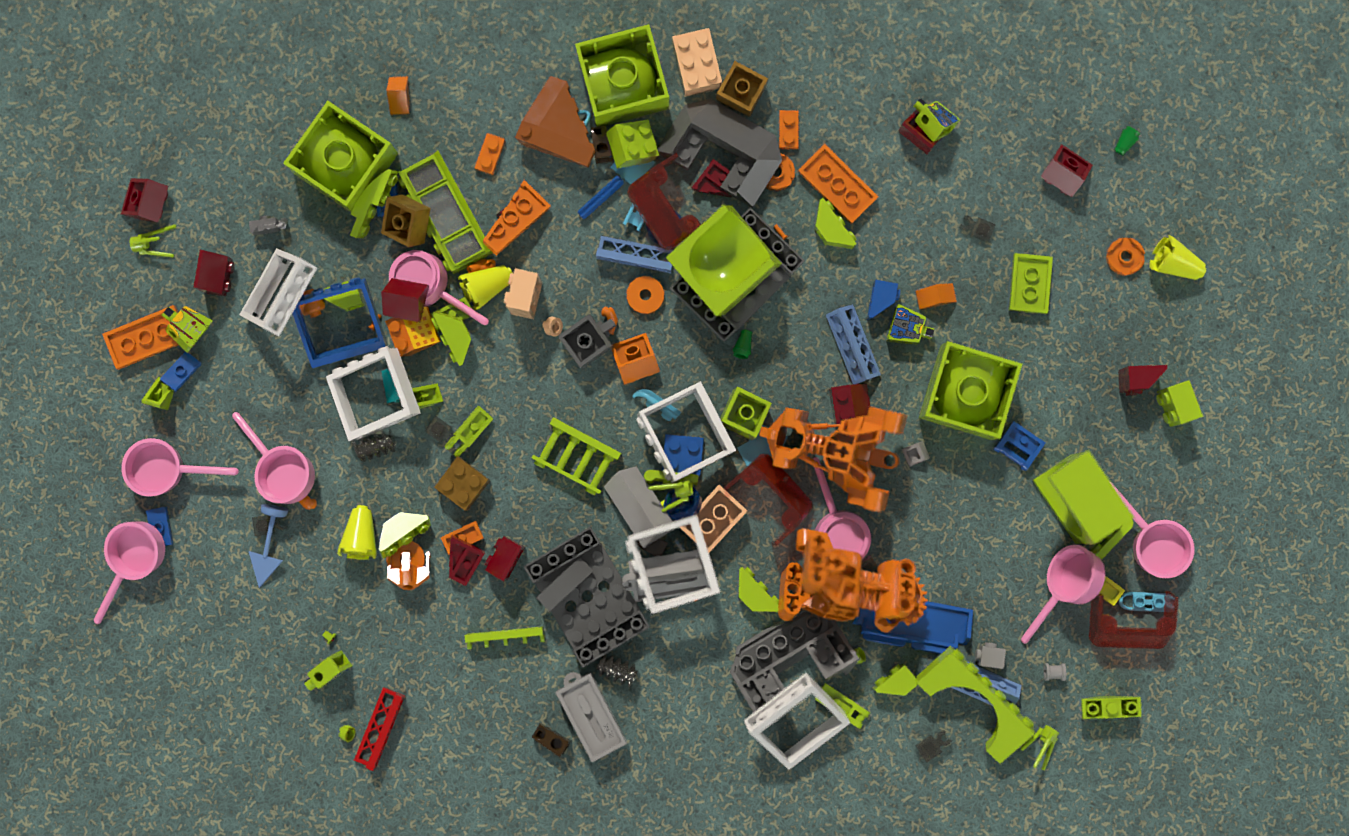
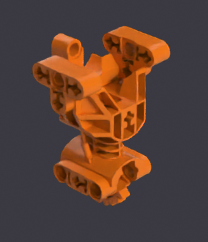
(845, 451)
(837, 587)

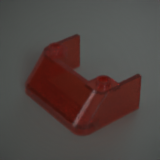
(656, 209)
(783, 486)
(1105, 633)

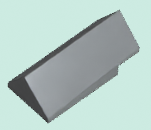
(637, 503)

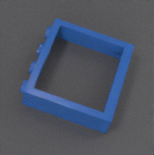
(346, 351)

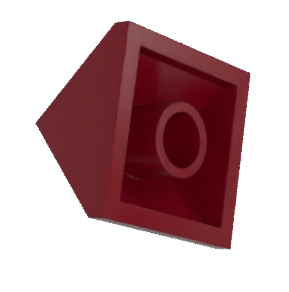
(915, 134)
(404, 299)

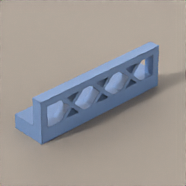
(619, 257)
(850, 345)
(1009, 688)

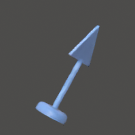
(263, 564)

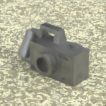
(267, 225)

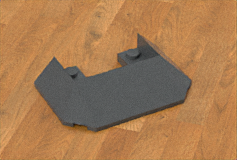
(752, 144)
(784, 645)

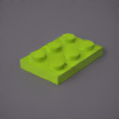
(1030, 283)

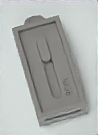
(669, 575)
(590, 715)

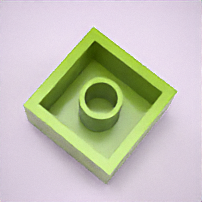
(632, 143)
(1179, 404)
(745, 413)

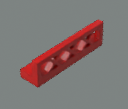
(385, 731)

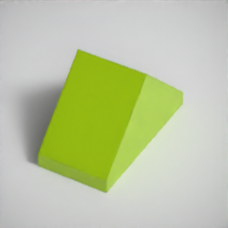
(158, 395)
(427, 395)

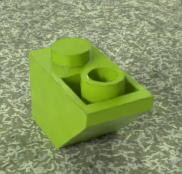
(348, 300)
(898, 682)

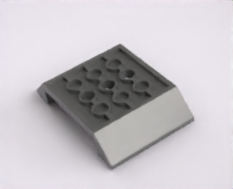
(726, 325)
(608, 617)

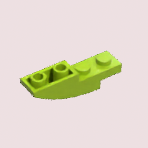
(373, 195)

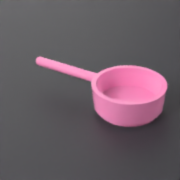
(429, 270)
(156, 467)
(282, 472)
(843, 527)
(1162, 546)
(132, 554)
(1072, 577)

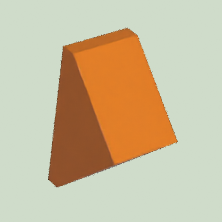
(398, 95)
(935, 295)

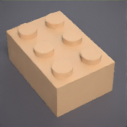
(697, 62)
(523, 293)
(716, 517)

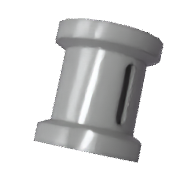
(1054, 672)

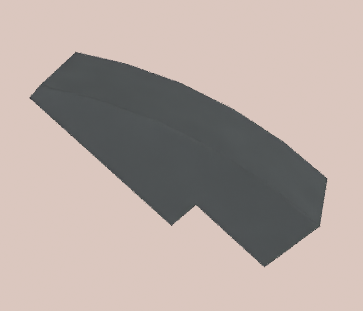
(564, 584)

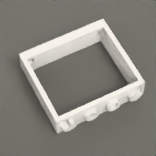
(288, 295)
(402, 385)
(712, 417)
(643, 581)
(783, 703)

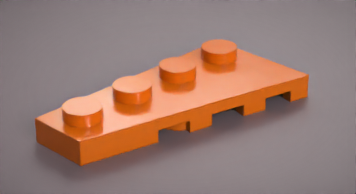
(518, 216)

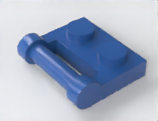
(1023, 441)

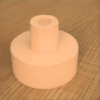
(553, 326)

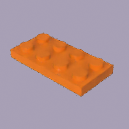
(838, 184)
(139, 339)

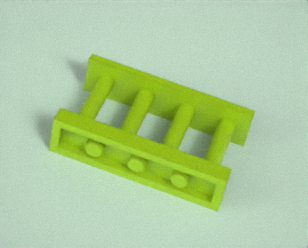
(592, 446)

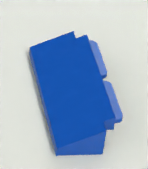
(932, 632)

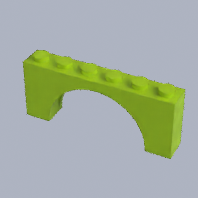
(953, 670)

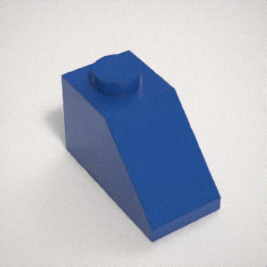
(882, 297)

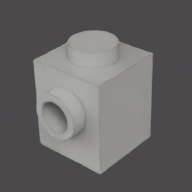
(990, 656)

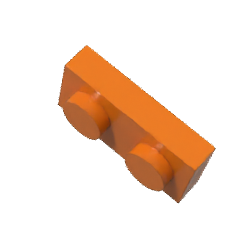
(788, 129)
(489, 154)
(470, 533)

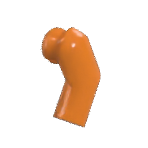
(481, 265)
(610, 313)
(308, 503)

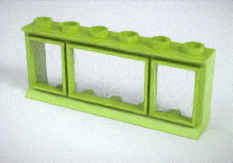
(450, 218)

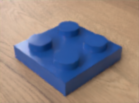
(683, 452)

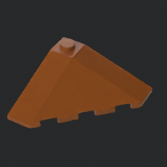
(555, 125)

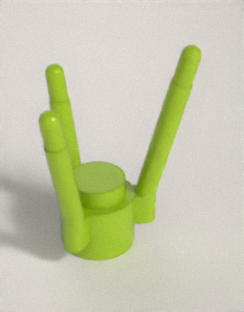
(141, 242)
(682, 490)
(1049, 737)

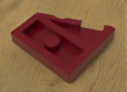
(712, 179)
(463, 560)

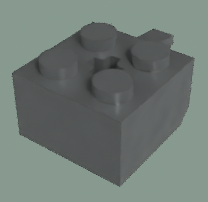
(590, 329)

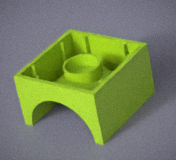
(623, 75)
(340, 156)
(723, 260)
(970, 391)
(1083, 498)

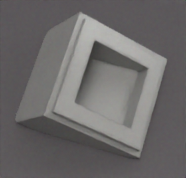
(916, 453)

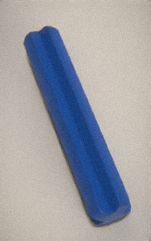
(600, 197)

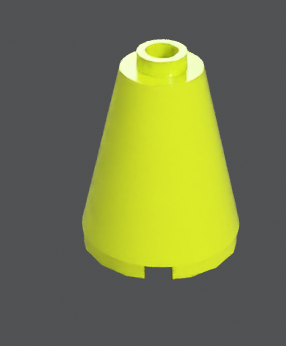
(1176, 260)
(484, 284)
(359, 535)

